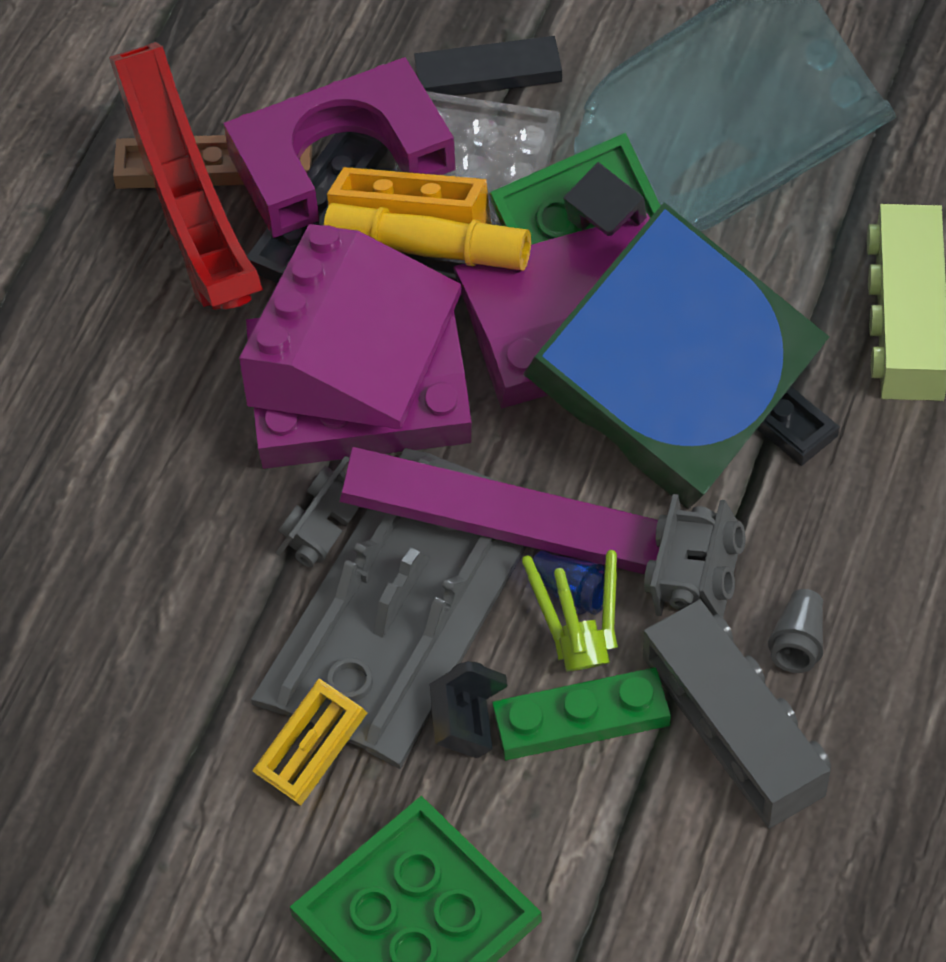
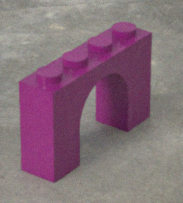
(377, 102)

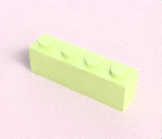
(910, 302)

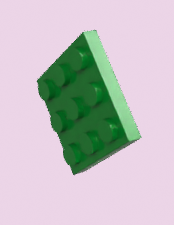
(416, 898)

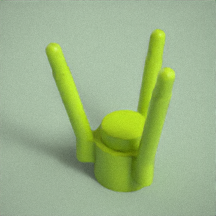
(578, 642)

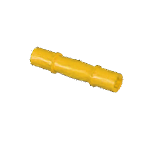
(437, 236)

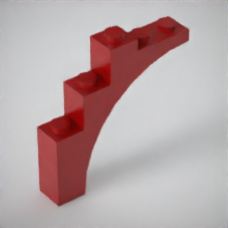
(170, 154)

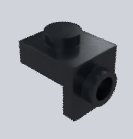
(462, 708)

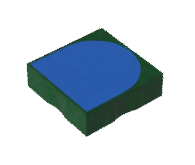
(676, 355)

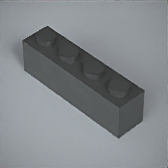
(737, 713)

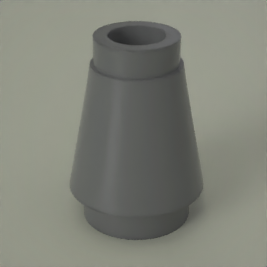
(799, 633)

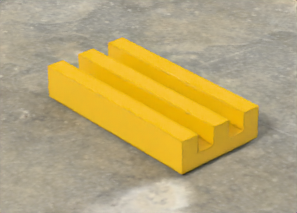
(326, 753)

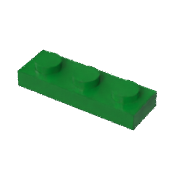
(581, 713)

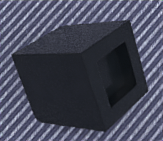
(603, 201)

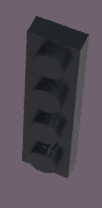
(345, 149)

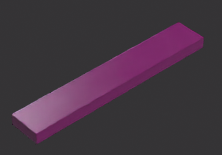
(498, 510)

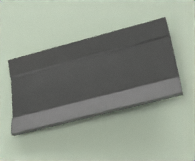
(391, 622)

